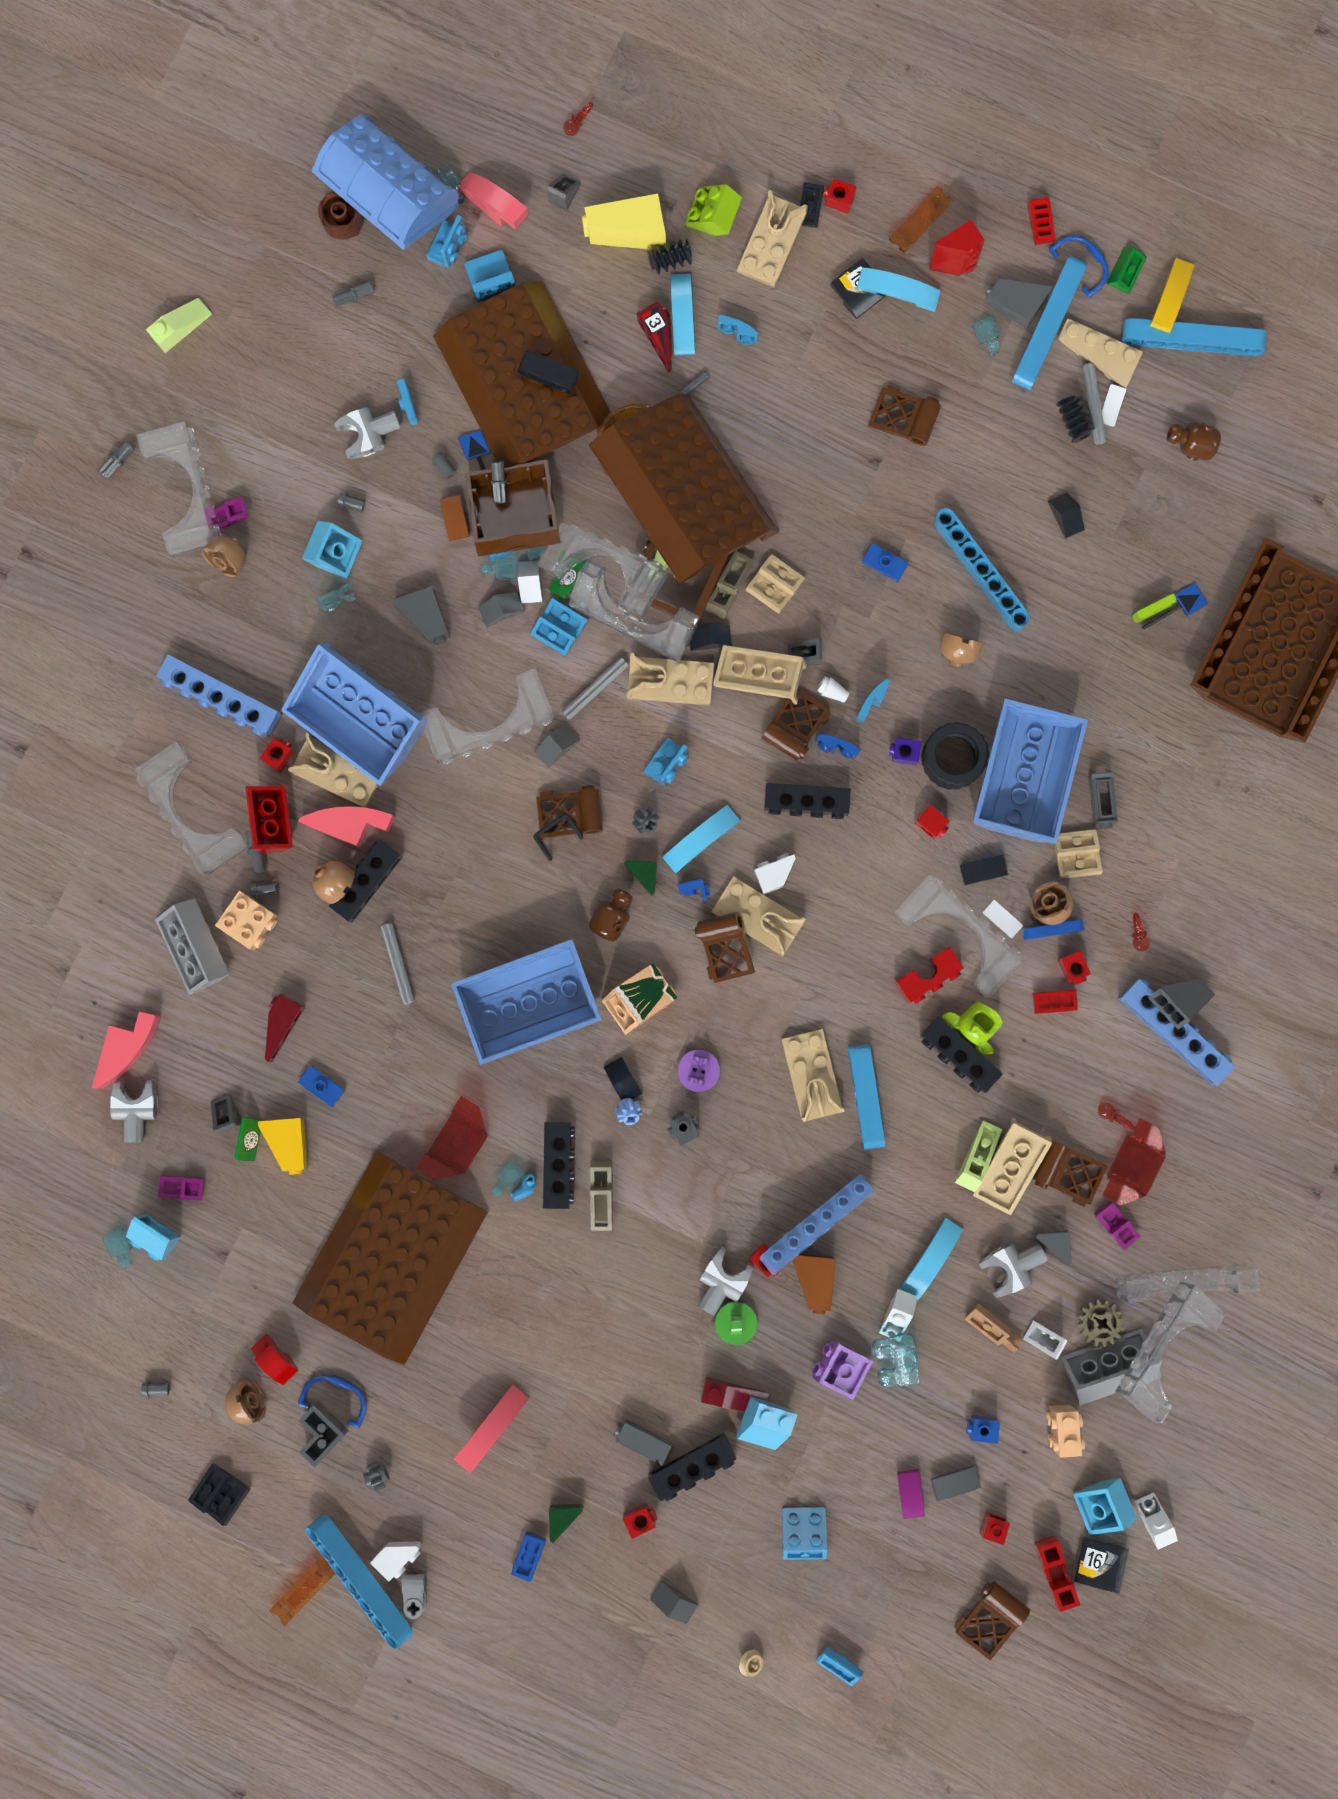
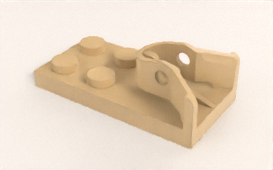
(772, 240)
(759, 672)
(670, 681)
(332, 772)
(761, 916)
(812, 1075)
(1012, 1167)

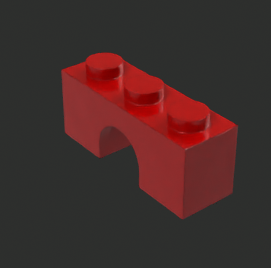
(946, 967)
(1056, 1573)

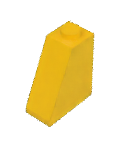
(287, 1143)

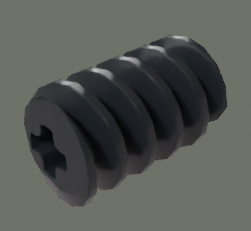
(669, 256)
(1075, 418)

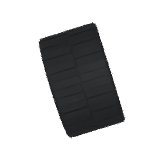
(969, 735)

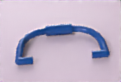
(1096, 254)
(341, 1383)

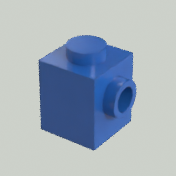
(983, 1429)

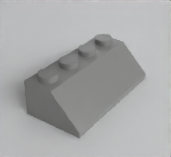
(191, 946)
(1099, 1369)

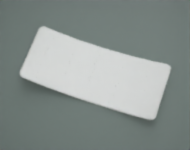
(1112, 404)

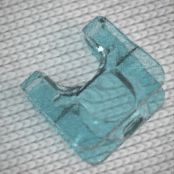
(902, 1353)

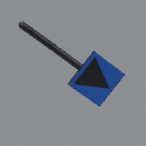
(474, 447)
(1189, 600)

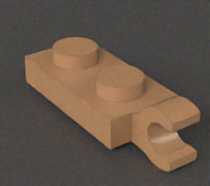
(993, 1328)

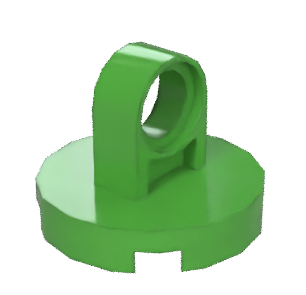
(736, 1323)

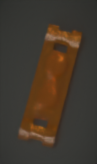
(920, 220)
(302, 1591)

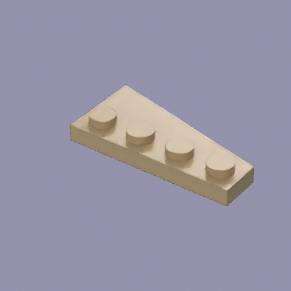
(1107, 354)

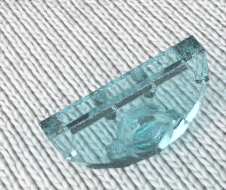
(450, 178)

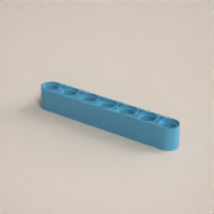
(1049, 322)
(1196, 337)
(981, 559)
(359, 1581)

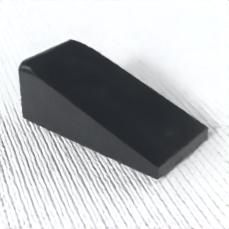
(812, 196)

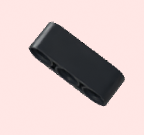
(548, 372)

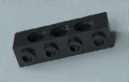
(775, 791)
(390, 859)
(989, 1073)
(551, 1198)
(717, 1445)

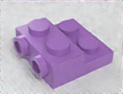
(841, 1369)

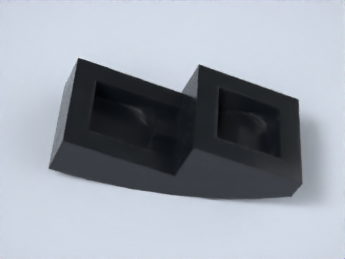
(984, 870)

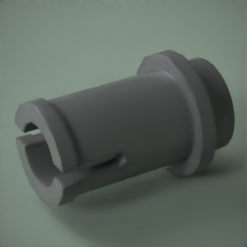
(444, 465)
(351, 502)
(263, 889)
(155, 1389)

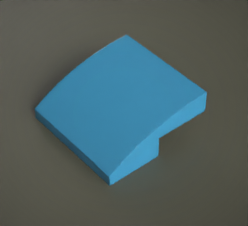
(559, 626)
(875, 699)

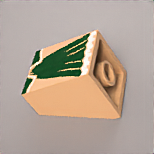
(639, 998)

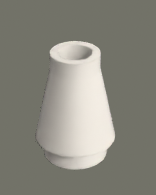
(830, 688)

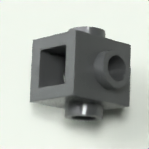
(683, 1136)

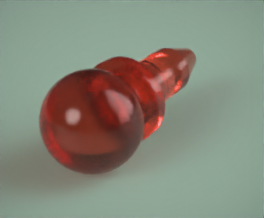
(572, 125)
(1140, 941)
(1107, 1111)

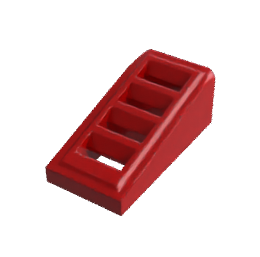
(1047, 211)

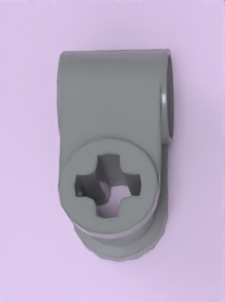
(414, 1590)

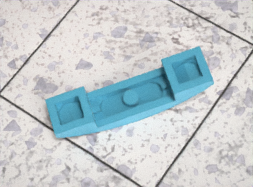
(899, 287)
(682, 314)
(701, 838)
(932, 1258)

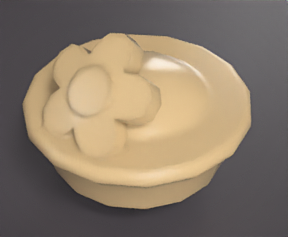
(751, 1663)

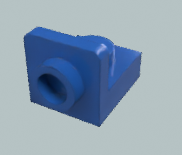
(690, 888)

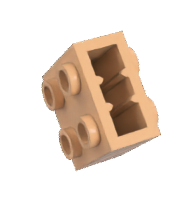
(247, 921)
(1065, 1431)

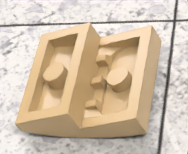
(775, 584)
(1078, 854)

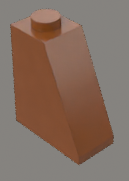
(816, 1280)

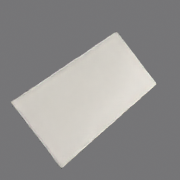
(1002, 919)

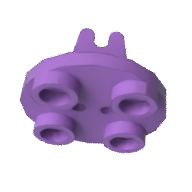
(701, 1061)

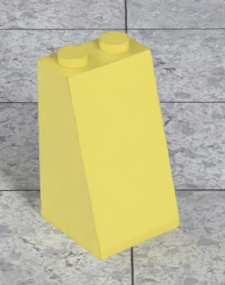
(626, 223)

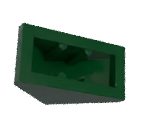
(644, 872)
(561, 1518)

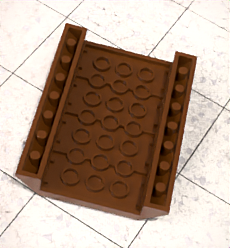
(514, 412)
(682, 485)
(1275, 646)
(389, 1259)

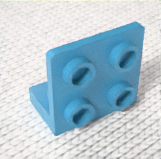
(447, 242)
(489, 275)
(666, 761)
(804, 1533)

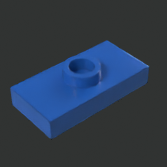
(885, 562)
(321, 1086)
(528, 1556)

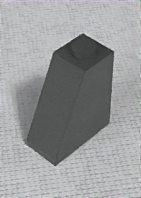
(1017, 299)
(424, 614)
(1182, 1000)

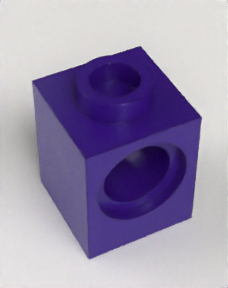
(912, 745)

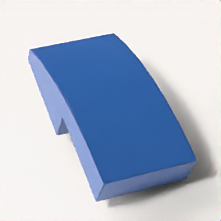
(830, 743)

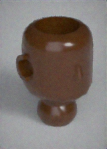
(1196, 440)
(611, 917)

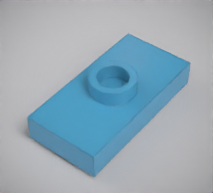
(406, 402)
(839, 1666)

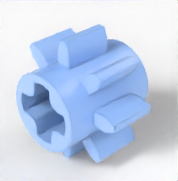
(628, 1111)

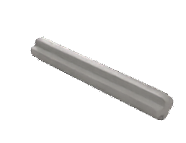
(1094, 403)
(595, 688)
(397, 963)

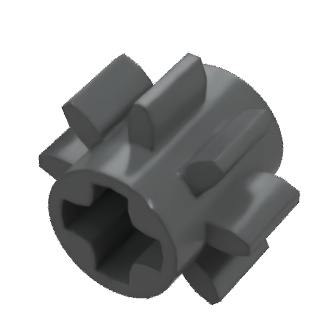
(645, 820)
(376, 1476)

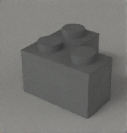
(326, 1433)

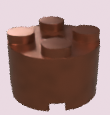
(335, 224)

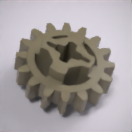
(1095, 1329)

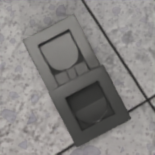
(955, 1483)

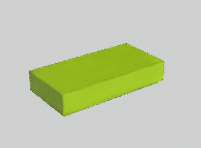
(1154, 608)

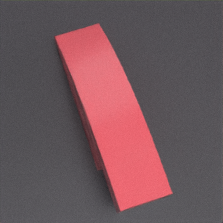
(493, 200)
(348, 823)
(124, 1048)
(491, 1428)

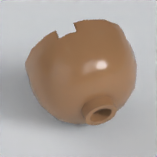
(226, 554)
(959, 649)
(331, 880)
(1051, 903)
(244, 1402)

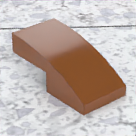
(454, 517)

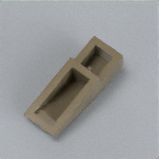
(729, 585)
(601, 1195)

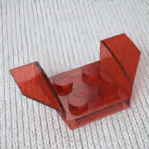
(456, 1143)
(1135, 1164)

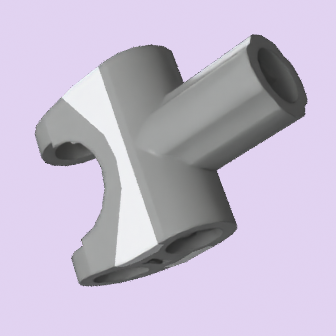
(369, 430)
(134, 1111)
(1015, 1266)
(722, 1283)

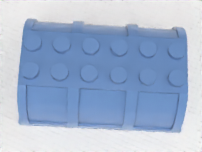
(384, 181)
(354, 714)
(1029, 772)
(526, 1002)

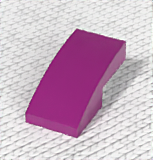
(230, 513)
(180, 1187)
(1117, 1225)
(910, 1494)

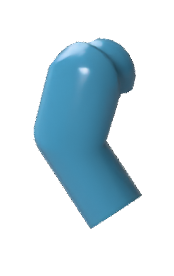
(526, 1188)

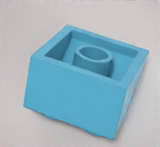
(332, 549)
(151, 1236)
(766, 1423)
(1105, 1507)

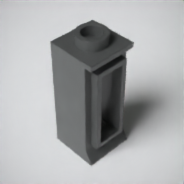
(1106, 821)
(643, 1441)

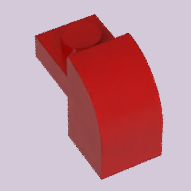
(273, 1361)

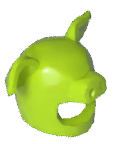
(976, 1025)

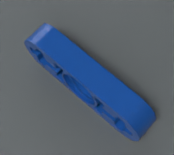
(1051, 930)

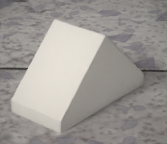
(529, 582)
(1045, 1340)

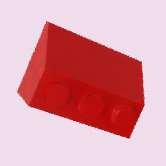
(958, 251)
(269, 818)

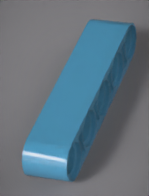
(866, 1096)

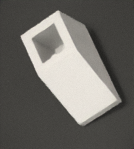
(773, 875)
(898, 1313)
(1156, 1521)
(394, 1557)

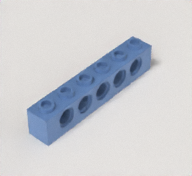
(173, 668)
(1221, 1062)
(816, 1224)

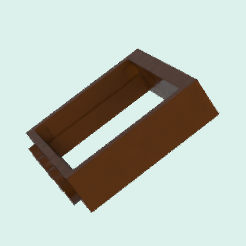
(706, 594)

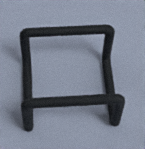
(538, 839)

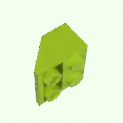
(714, 209)

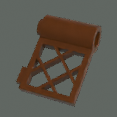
(921, 420)
(791, 740)
(586, 808)
(717, 931)
(1053, 1168)
(1003, 1606)

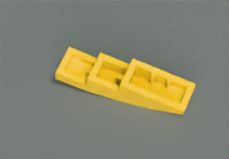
(1172, 295)

